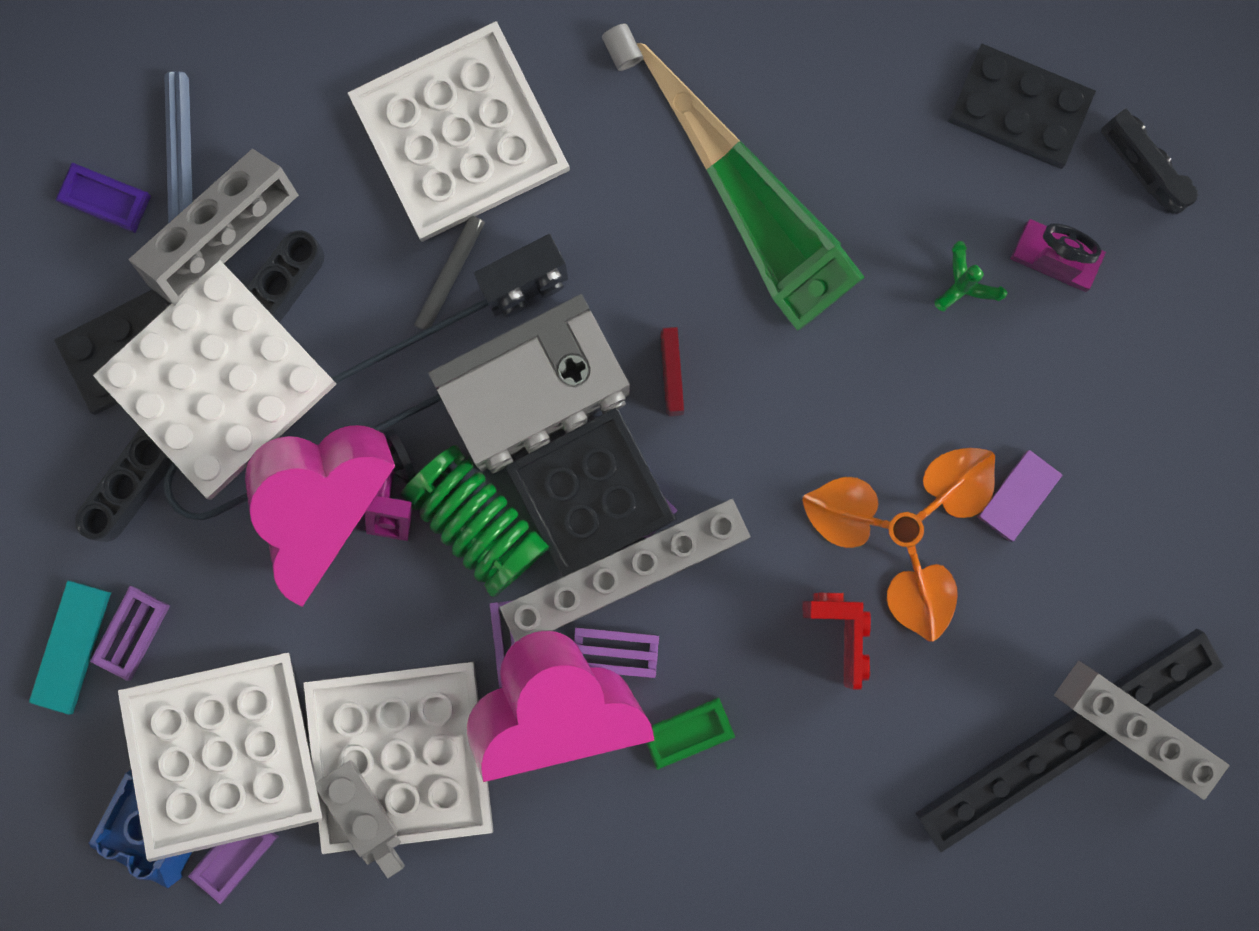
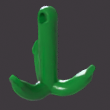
(967, 281)

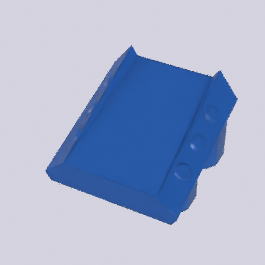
(121, 839)

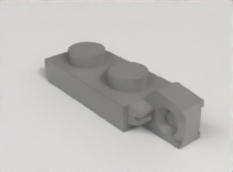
(361, 817)

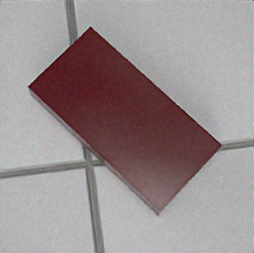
(672, 371)

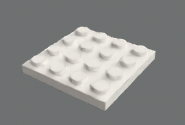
(459, 131)
(214, 380)
(408, 745)
(219, 756)

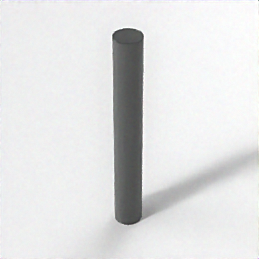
(449, 273)

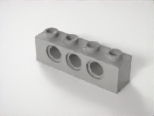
(214, 225)
(1141, 730)

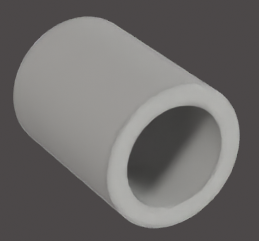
(622, 47)

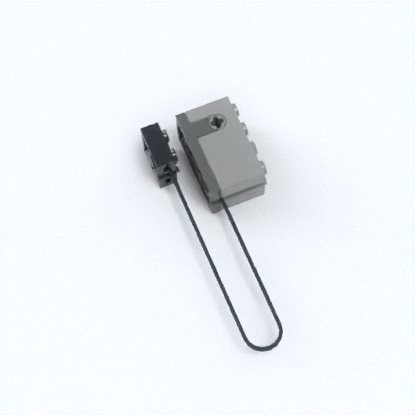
(516, 385)

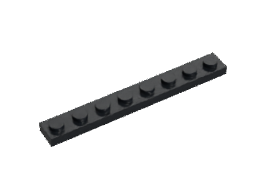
(1062, 744)

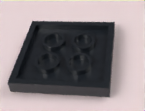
(590, 492)

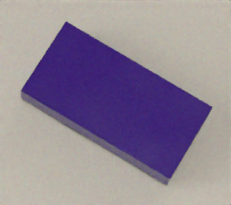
(103, 197)

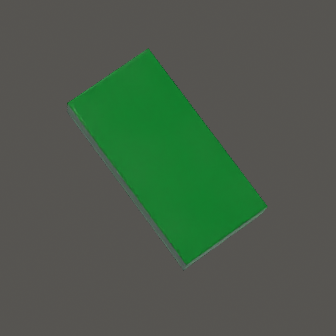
(689, 733)

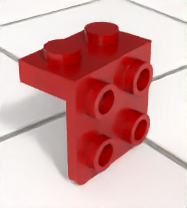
(856, 627)

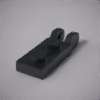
(1149, 163)

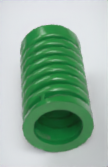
(465, 535)

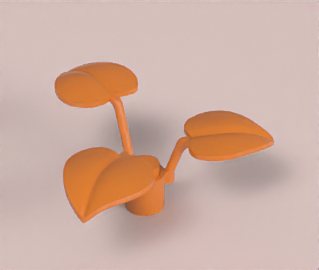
(845, 510)

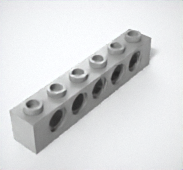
(626, 571)

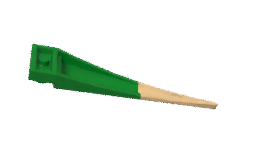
(789, 245)

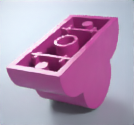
(311, 499)
(552, 710)

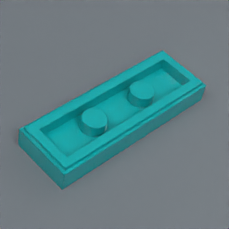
(70, 647)

